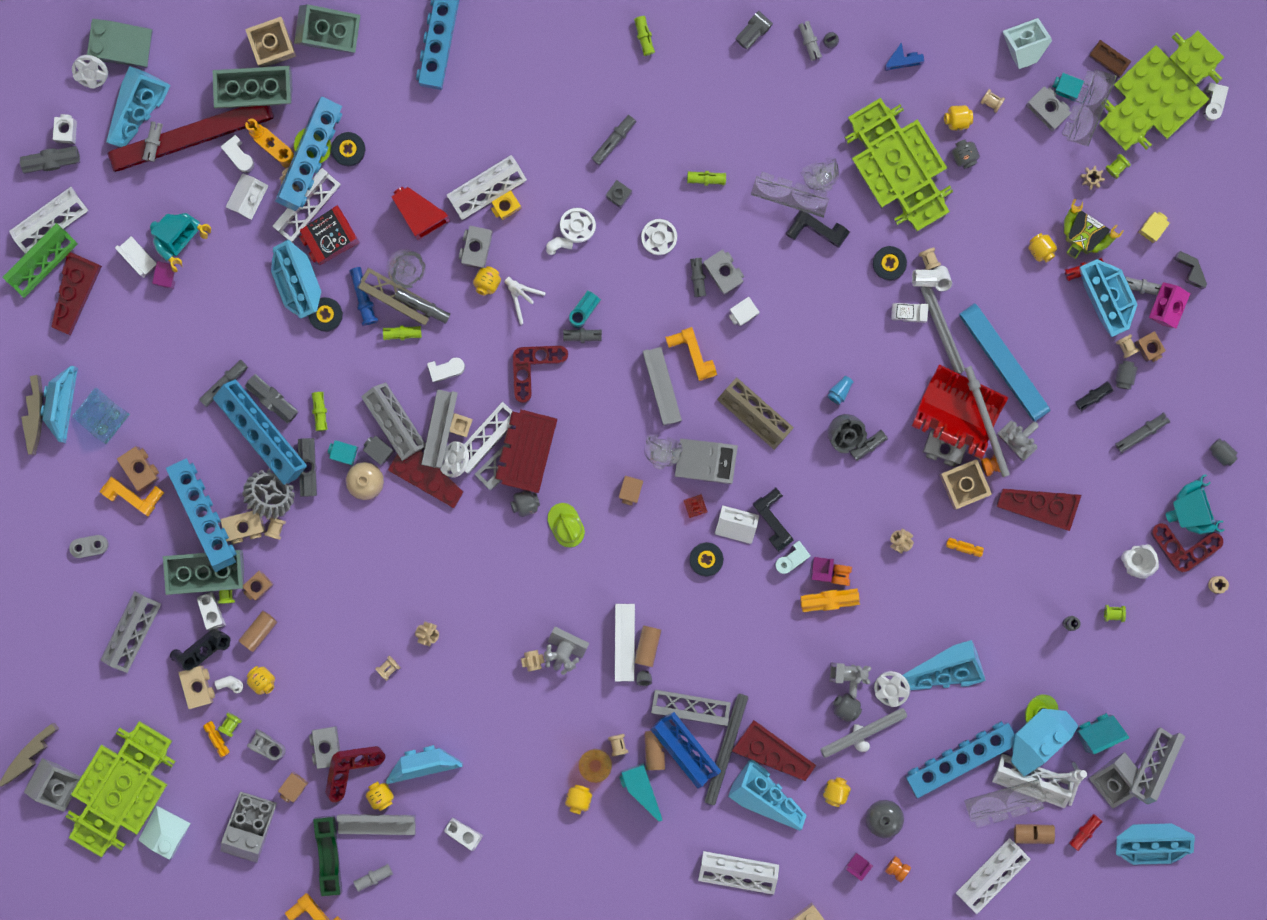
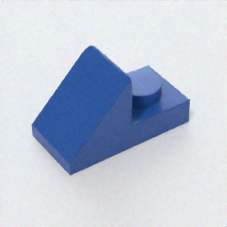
(899, 61)

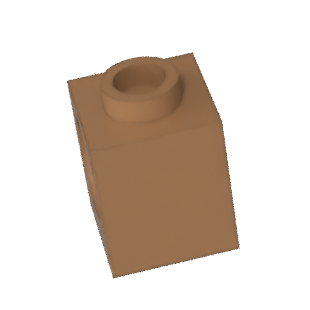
(1142, 345)
(630, 490)
(265, 583)
(292, 787)

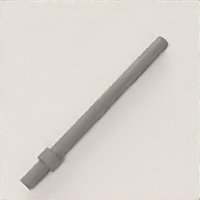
(974, 385)

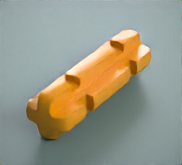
(965, 547)
(216, 739)

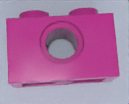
(1169, 305)

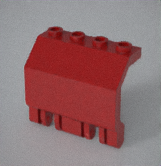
(953, 411)

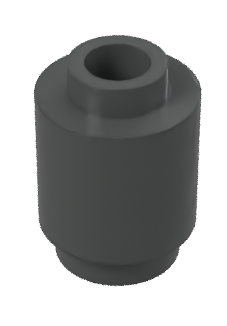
(1126, 375)
(1223, 452)

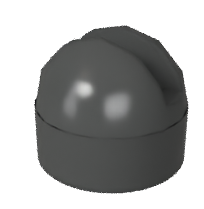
(833, 43)
(644, 678)

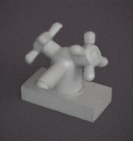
(1019, 440)
(566, 645)
(852, 673)

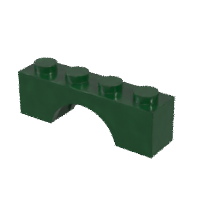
(328, 855)

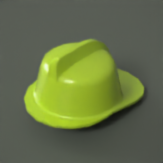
(566, 525)

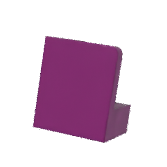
(164, 275)
(822, 569)
(858, 866)

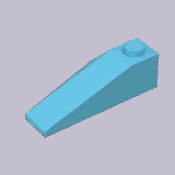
(136, 100)
(953, 666)
(761, 795)

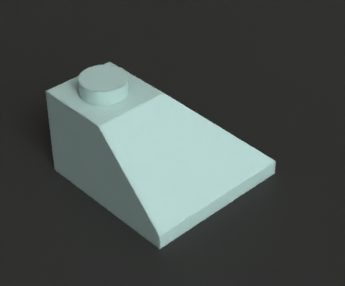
(1027, 42)
(164, 832)

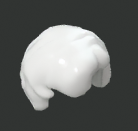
(1140, 561)

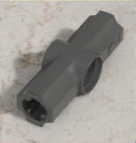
(49, 159)
(271, 398)
(308, 481)

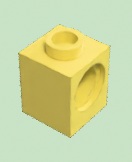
(1154, 226)

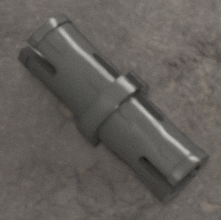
(698, 277)
(582, 335)
(869, 445)
(1074, 626)

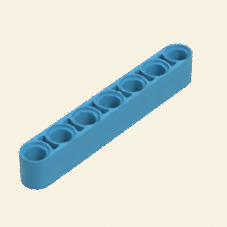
(1004, 362)

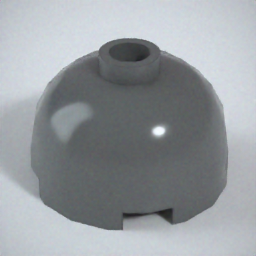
(846, 433)
(878, 825)

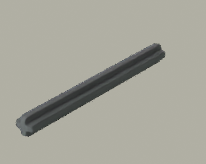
(727, 746)

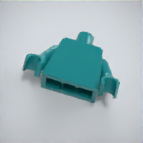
(1194, 509)

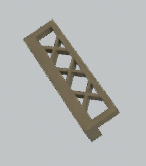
(404, 309)
(753, 415)

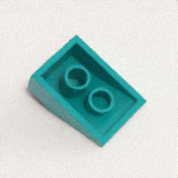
(1101, 733)
(640, 788)

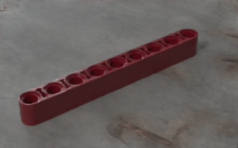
(190, 135)

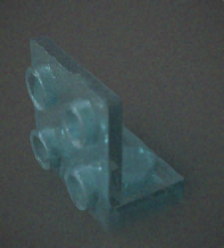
(100, 415)

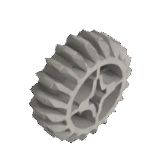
(258, 499)

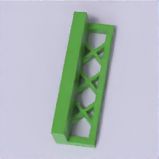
(37, 257)

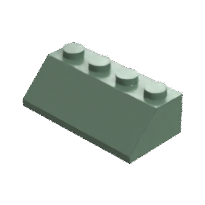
(252, 87)
(195, 574)

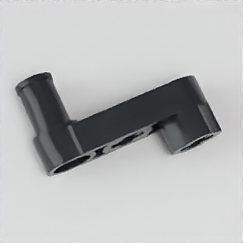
(802, 219)
(781, 537)
(211, 642)

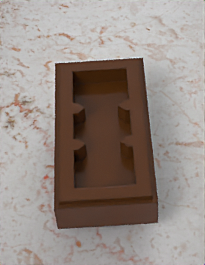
(1109, 58)

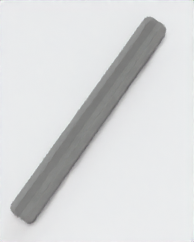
(943, 330)
(863, 733)

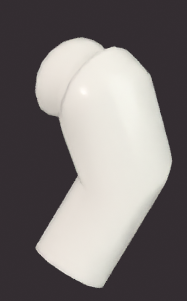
(557, 243)
(230, 682)
(861, 746)

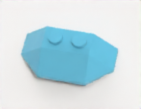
(295, 279)
(1109, 295)
(59, 403)
(1041, 739)
(422, 764)
(1154, 844)

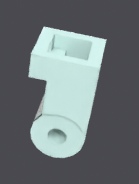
(788, 563)

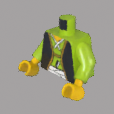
(1086, 232)

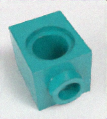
(1067, 86)
(342, 452)

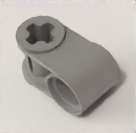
(265, 745)

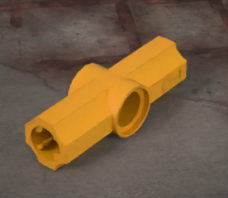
(830, 600)

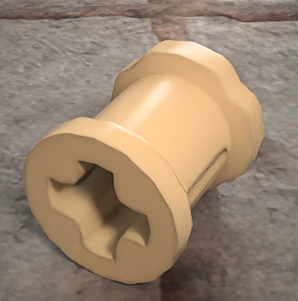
(992, 100)
(929, 259)
(1127, 346)
(275, 528)
(1211, 584)
(385, 674)
(618, 744)

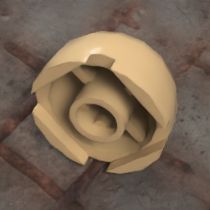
(364, 481)

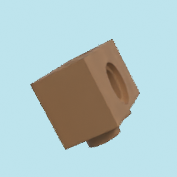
(129, 461)

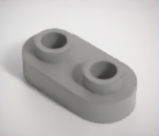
(88, 546)

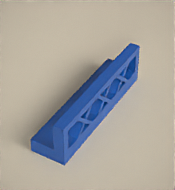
(682, 750)

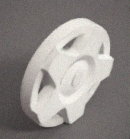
(89, 72)
(577, 225)
(659, 237)
(454, 458)
(891, 689)

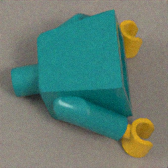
(174, 233)

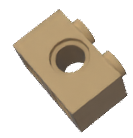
(232, 523)
(193, 698)

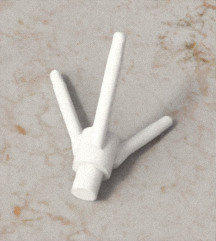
(516, 290)
(1074, 776)

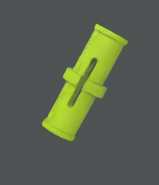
(644, 35)
(706, 178)
(402, 333)
(319, 411)

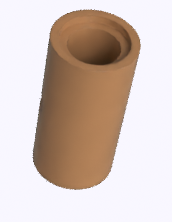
(258, 631)
(647, 646)
(653, 752)
(1034, 834)

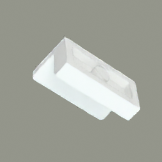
(247, 196)
(136, 257)
(737, 524)

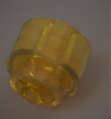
(591, 775)

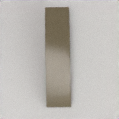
(33, 422)
(24, 759)

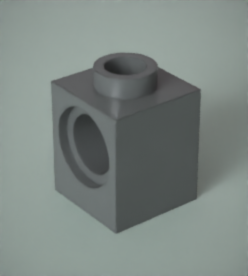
(618, 194)
(377, 450)

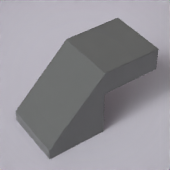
(1195, 276)

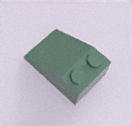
(327, 28)
(119, 43)

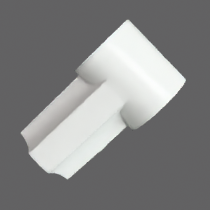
(938, 278)

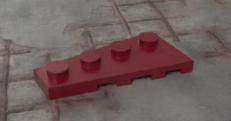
(76, 285)
(426, 478)
(1045, 507)
(767, 749)

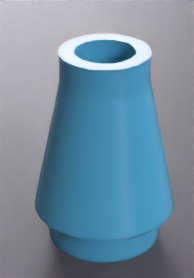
(839, 392)

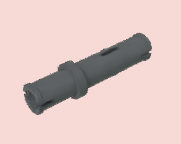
(618, 134)
(423, 306)
(228, 376)
(1143, 432)

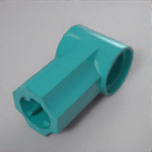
(585, 308)

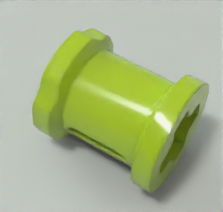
(1117, 166)
(225, 596)
(1114, 613)
(229, 724)

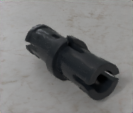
(1094, 396)

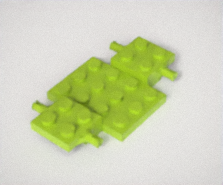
(1162, 91)
(899, 164)
(120, 789)

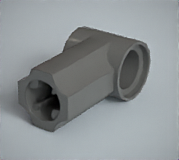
(756, 27)

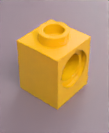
(507, 197)

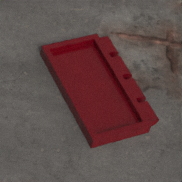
(528, 450)

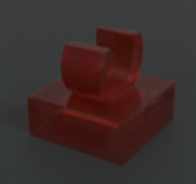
(695, 506)

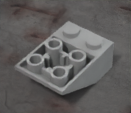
(707, 461)
(248, 827)

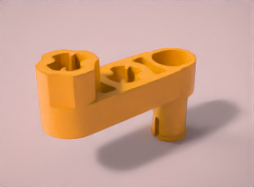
(262, 136)
(703, 369)
(113, 488)
(307, 904)

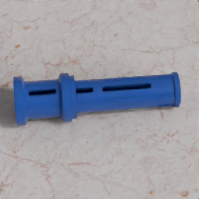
(365, 305)

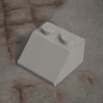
(1116, 780)
(52, 785)

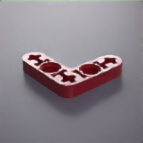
(526, 365)
(1180, 552)
(340, 765)

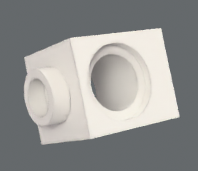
(68, 137)
(743, 312)

